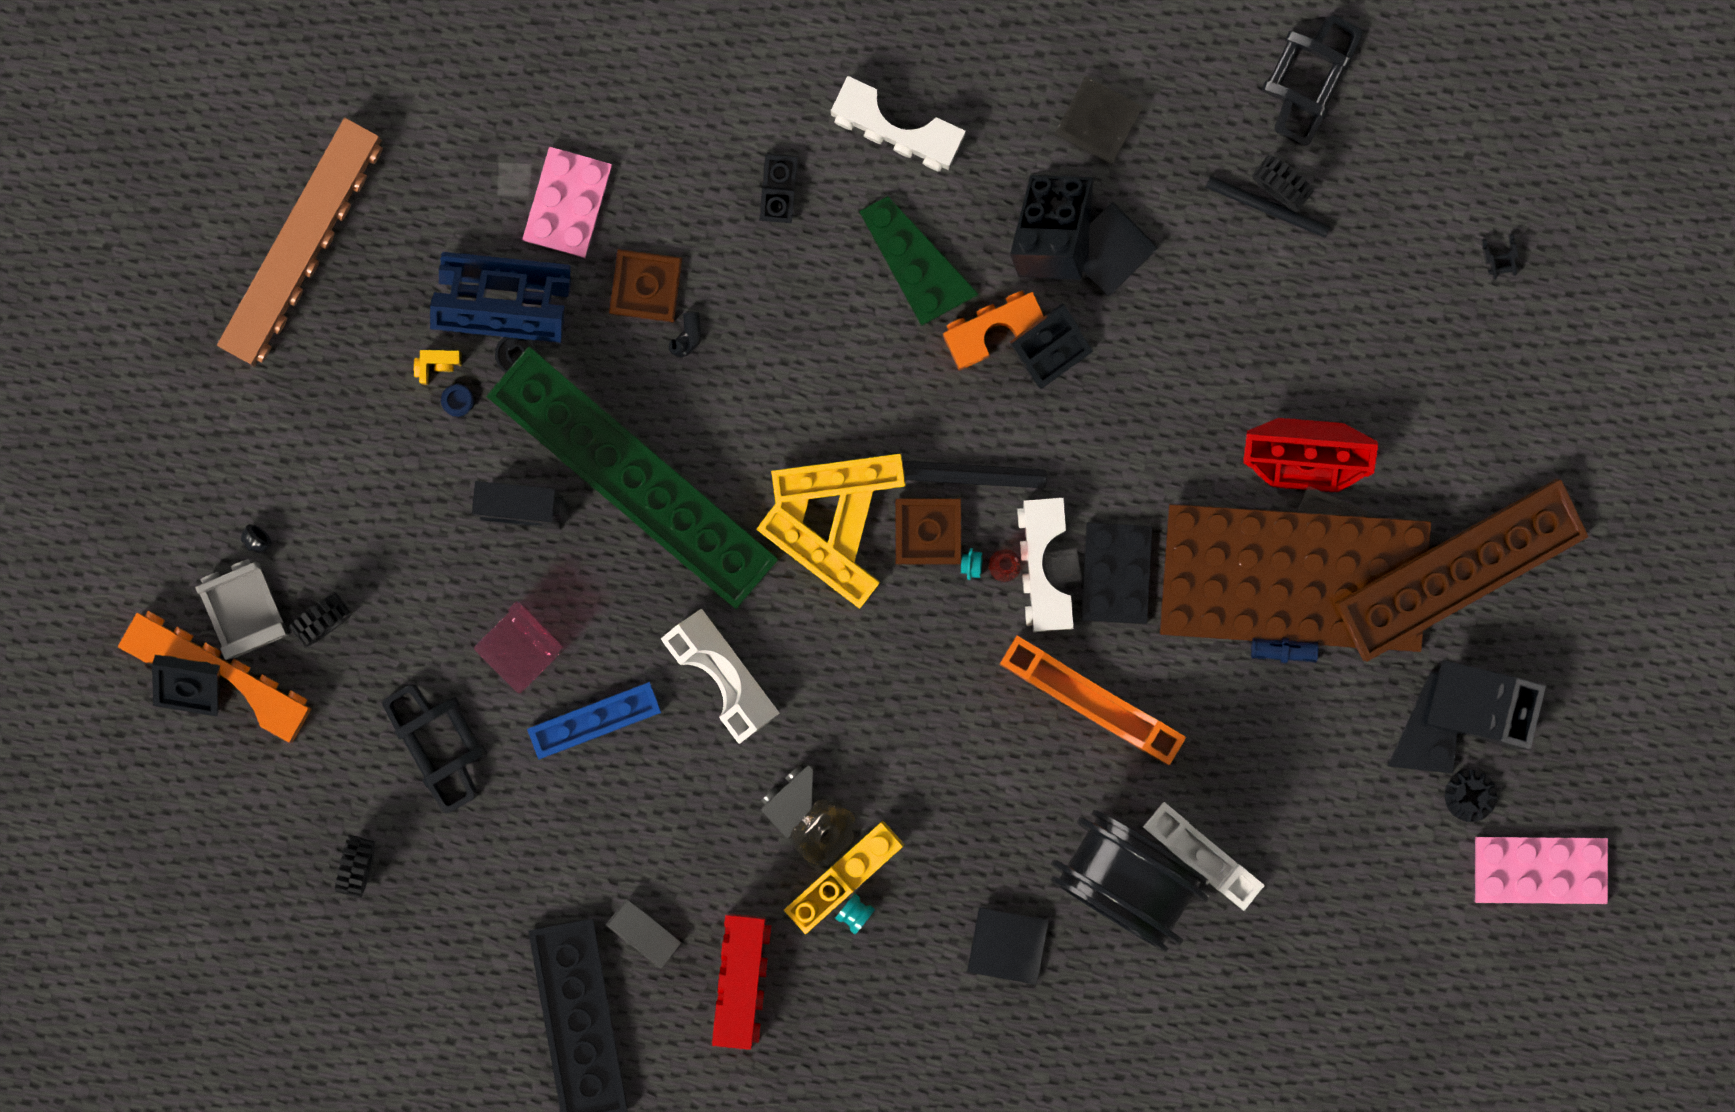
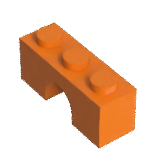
(967, 338)

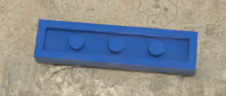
(594, 720)

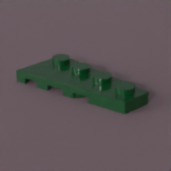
(919, 268)

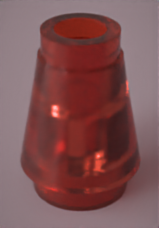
(1000, 574)

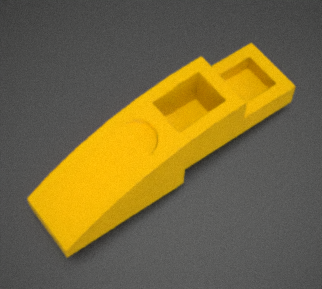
(844, 877)

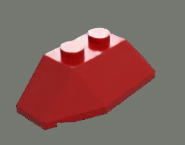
(1309, 454)

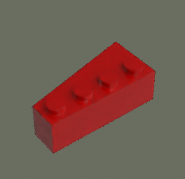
(739, 981)

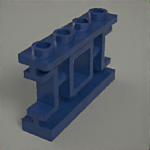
(500, 316)

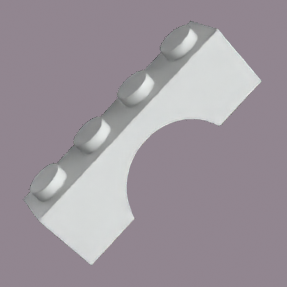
(934, 142)
(1049, 607)
(702, 645)

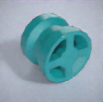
(854, 913)

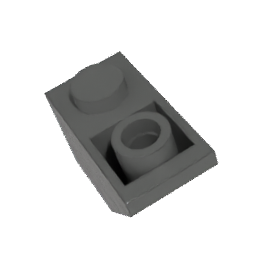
(792, 803)

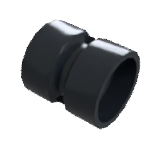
(510, 349)

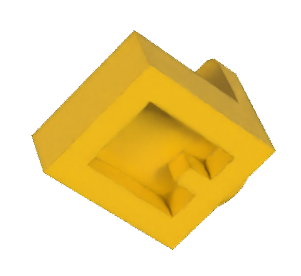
(442, 360)

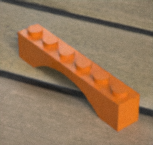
(1092, 701)
(274, 710)

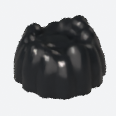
(255, 539)

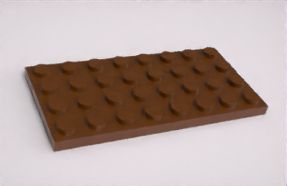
(1276, 571)

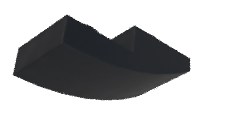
(778, 188)

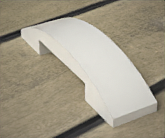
(1203, 856)

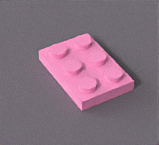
(567, 202)

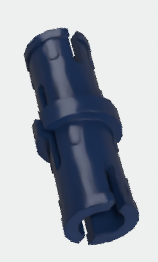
(1284, 650)

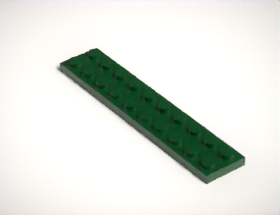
(631, 477)

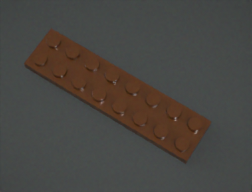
(1461, 570)

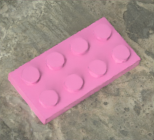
(1541, 870)

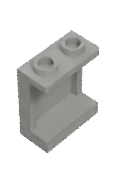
(242, 609)

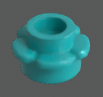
(972, 564)

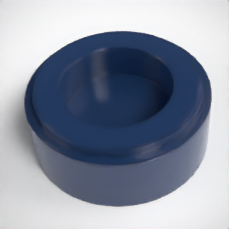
(457, 400)

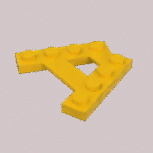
(831, 559)

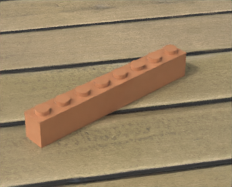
(299, 243)

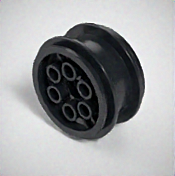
(1130, 880)

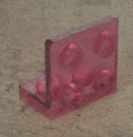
(519, 648)

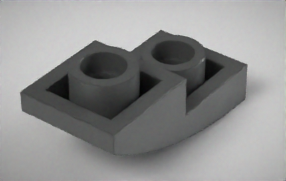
(643, 933)

